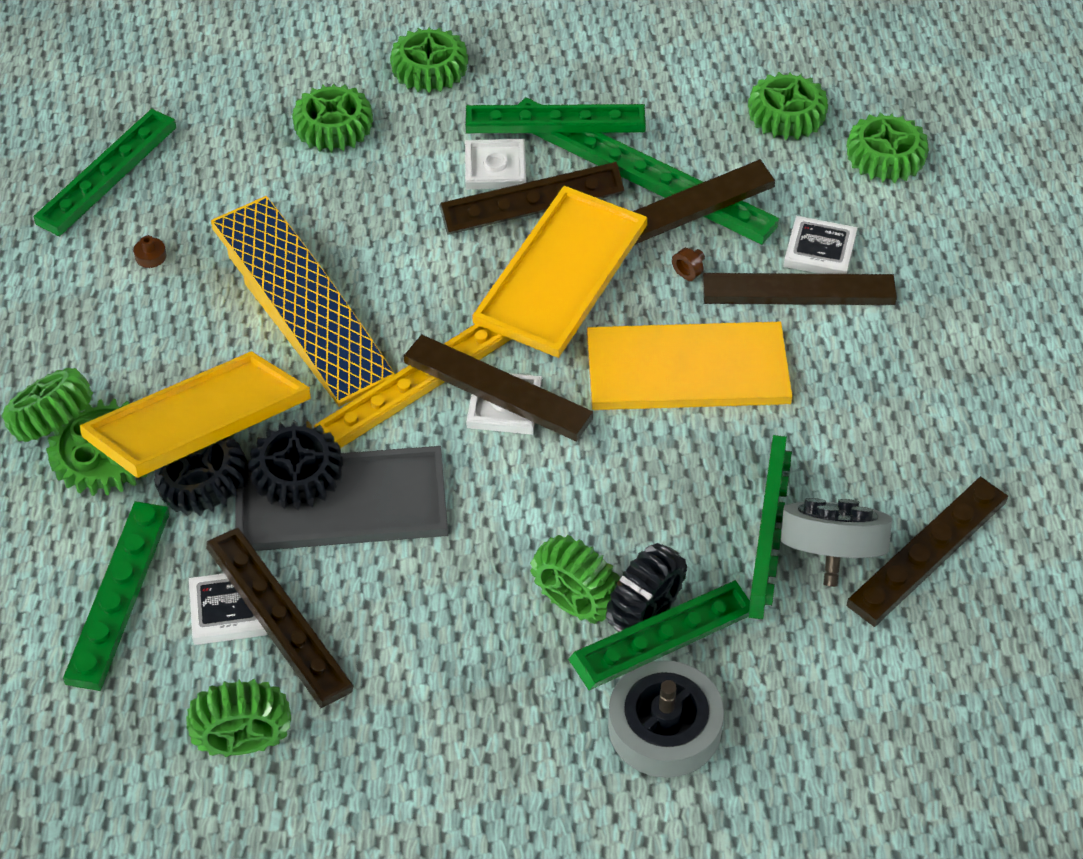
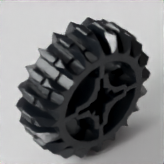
(313, 474)
(203, 478)
(646, 586)

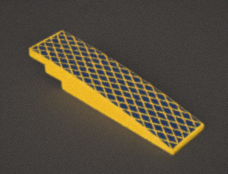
(301, 300)

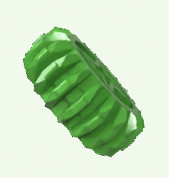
(429, 59)
(788, 105)
(333, 119)
(887, 147)
(47, 404)
(574, 577)
(238, 718)

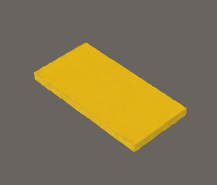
(560, 271)
(688, 365)
(194, 413)

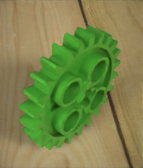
(81, 462)

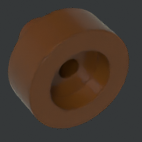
(149, 252)
(688, 263)

